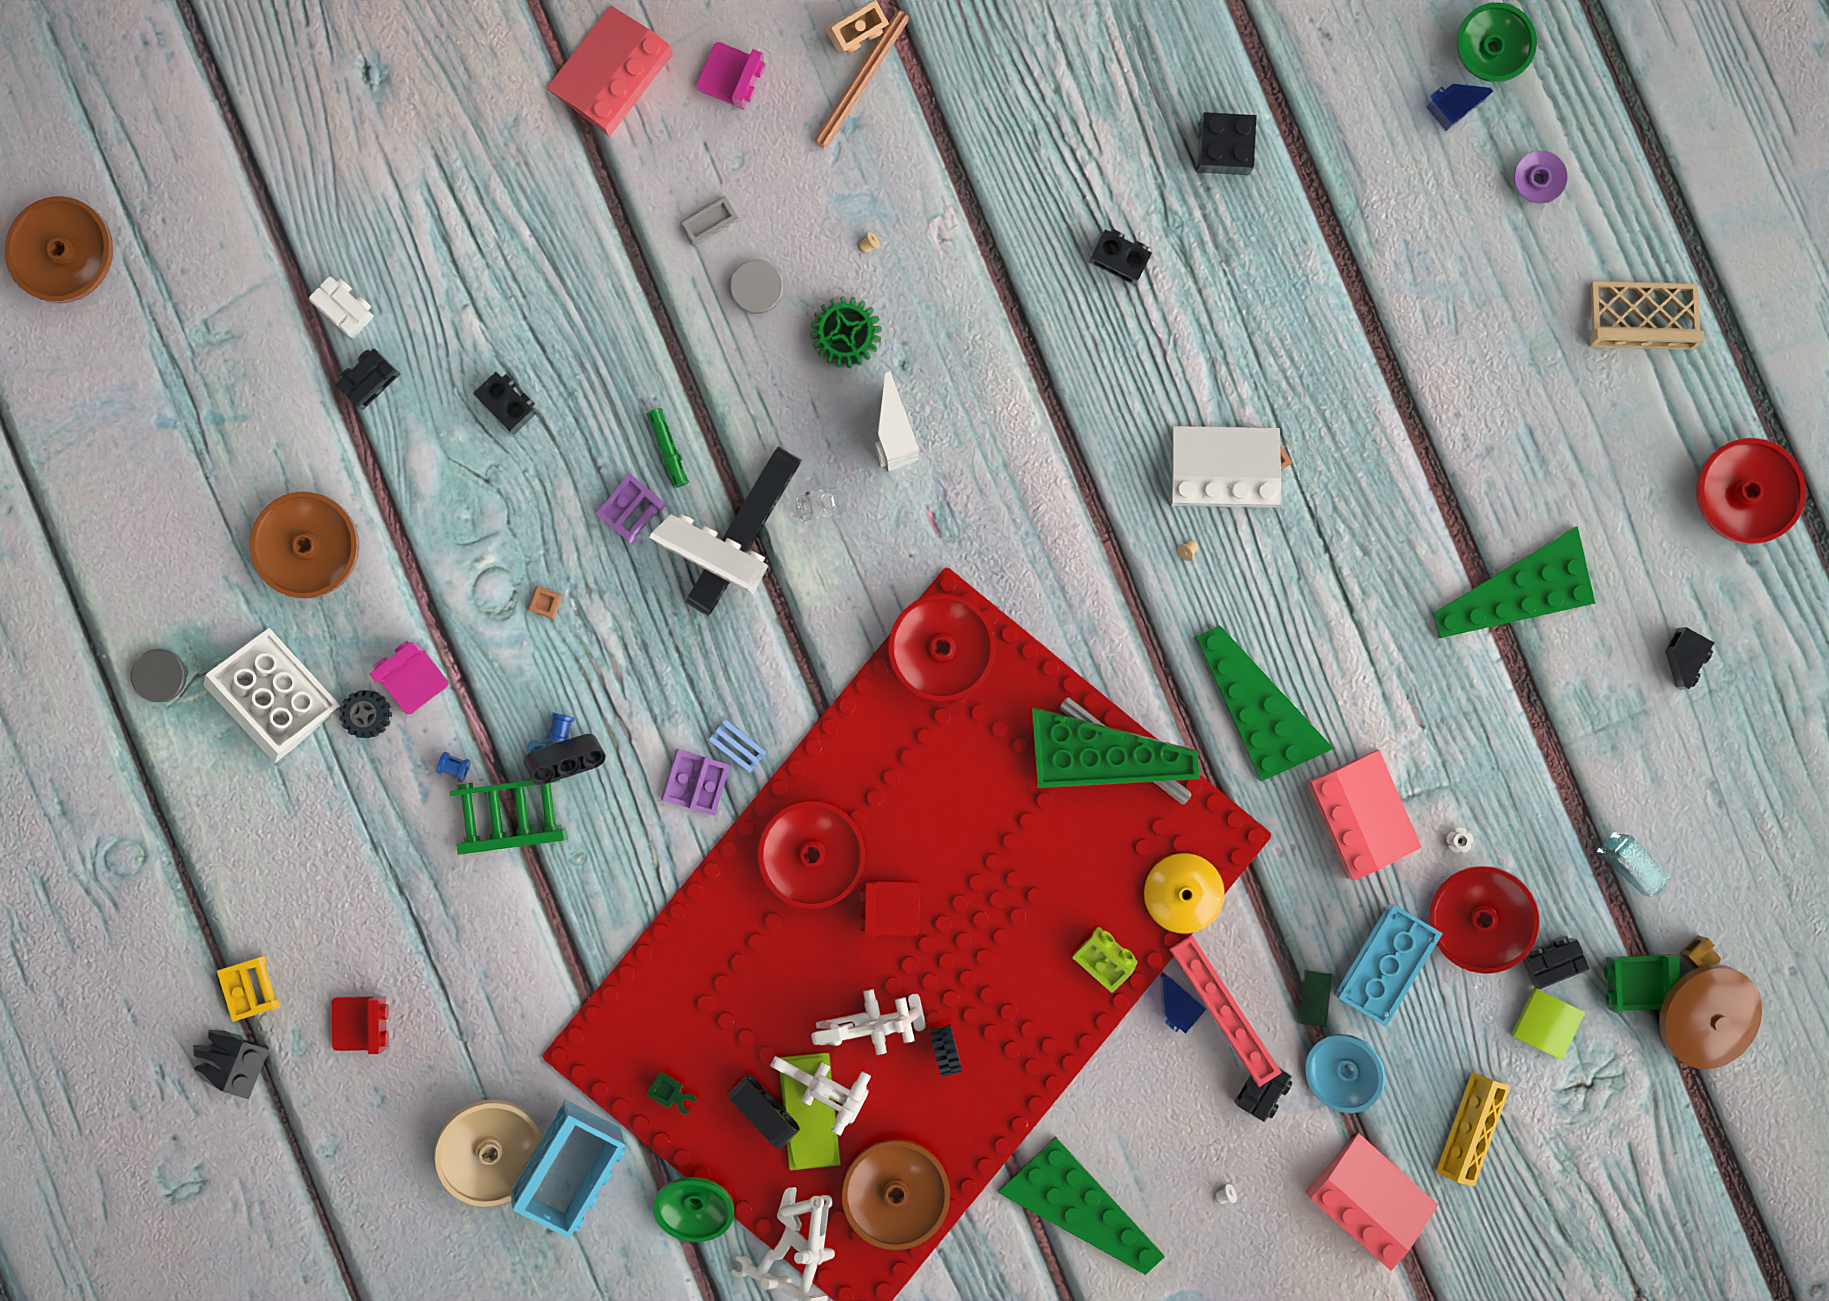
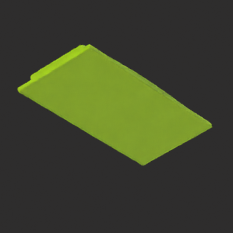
(815, 1142)

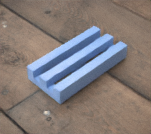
(720, 732)

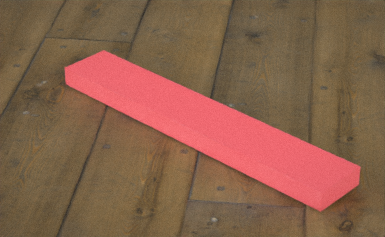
(1225, 1011)

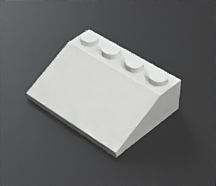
(896, 440)
(1226, 467)
(710, 552)
(270, 694)

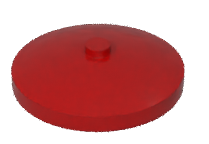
(1750, 491)
(942, 647)
(811, 854)
(1485, 919)

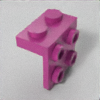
(731, 74)
(410, 676)

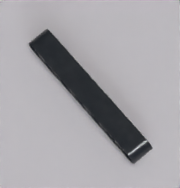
(747, 524)

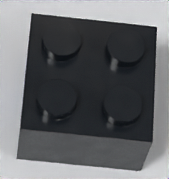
(1226, 143)

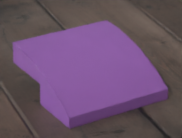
(695, 782)

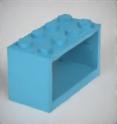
(1387, 964)
(544, 1156)

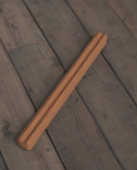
(861, 79)

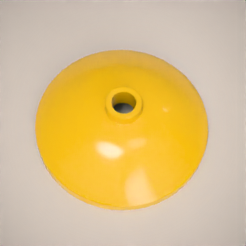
(1165, 888)

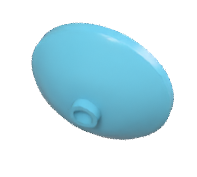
(1335, 1083)

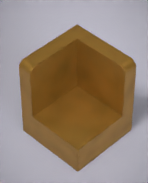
(1700, 952)

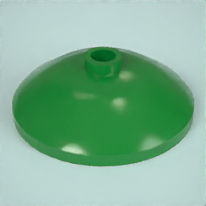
(1504, 28)
(693, 1209)

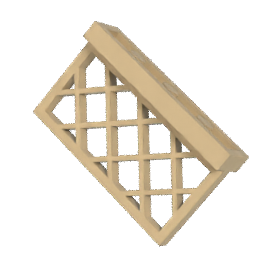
(1640, 336)

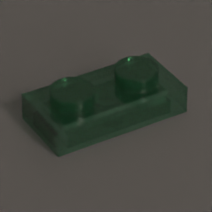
(1315, 998)

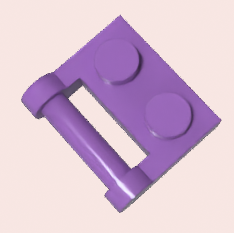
(623, 504)

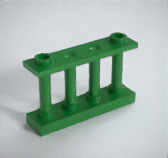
(498, 839)

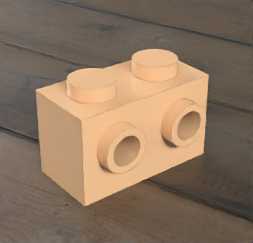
(857, 26)

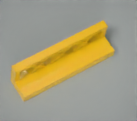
(1470, 1128)

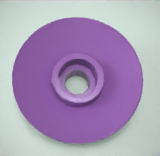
(1546, 166)

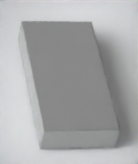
(709, 221)

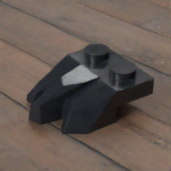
(230, 1062)

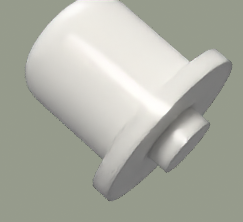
(1226, 1195)

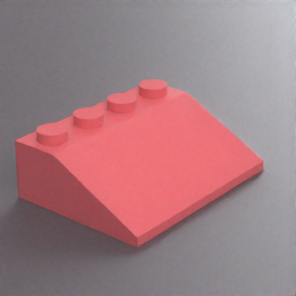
(611, 70)
(1363, 815)
(1373, 1201)

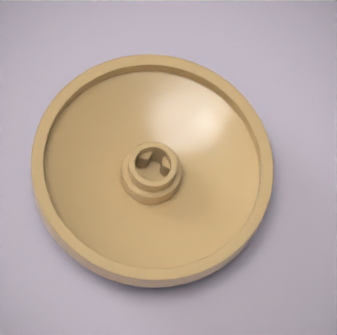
(485, 1151)

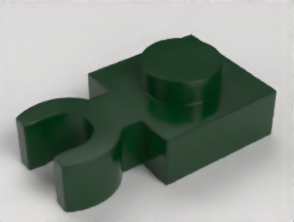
(667, 1091)

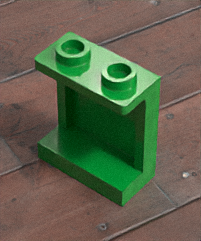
(1640, 981)

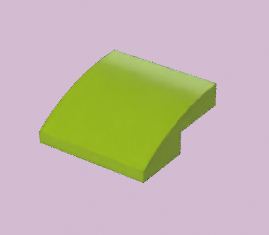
(1547, 1023)

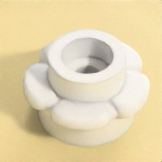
(1453, 837)

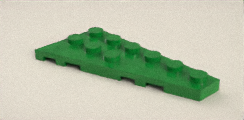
(1536, 585)
(1266, 720)
(1093, 754)
(1072, 1199)

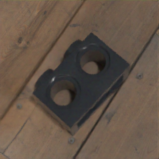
(1117, 263)
(501, 406)

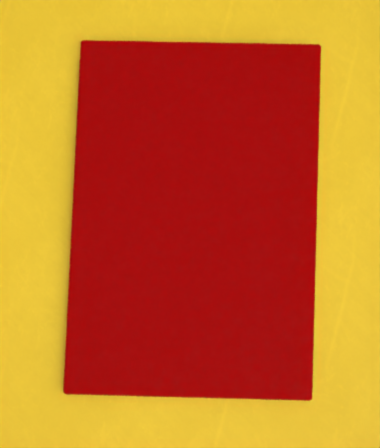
(1005, 902)

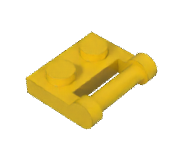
(240, 991)

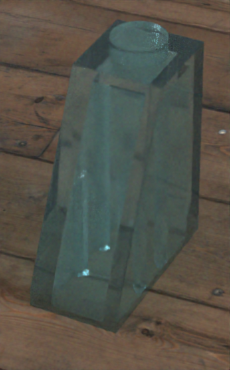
(1634, 864)

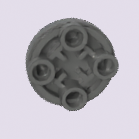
(159, 675)

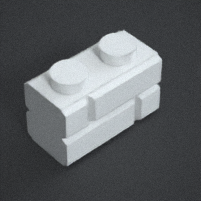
(341, 307)

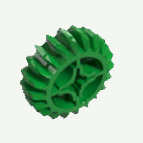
(856, 326)

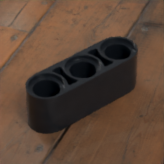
(564, 759)
(763, 1111)

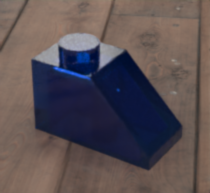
(1456, 102)
(1178, 1005)

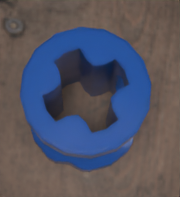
(560, 727)
(453, 766)

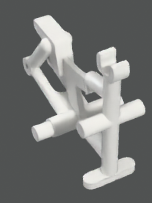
(873, 1023)
(820, 1087)
(809, 1251)

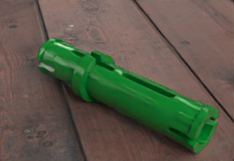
(669, 453)

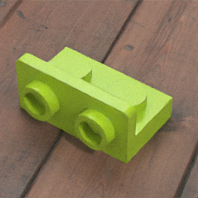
(1105, 959)

